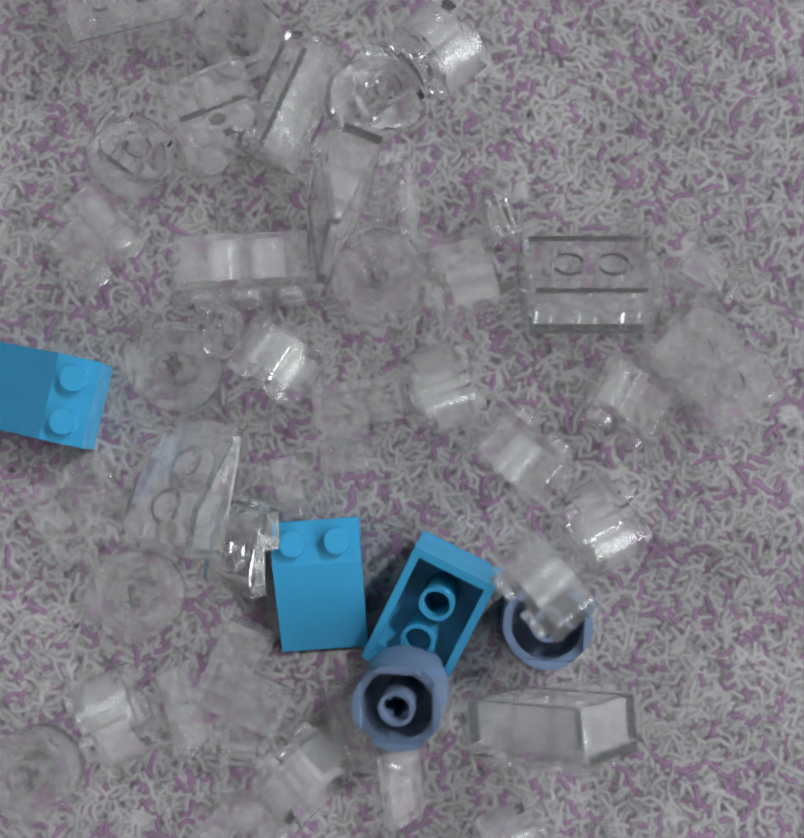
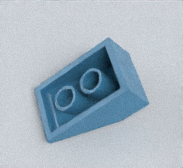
(52, 395)
(320, 584)
(434, 601)

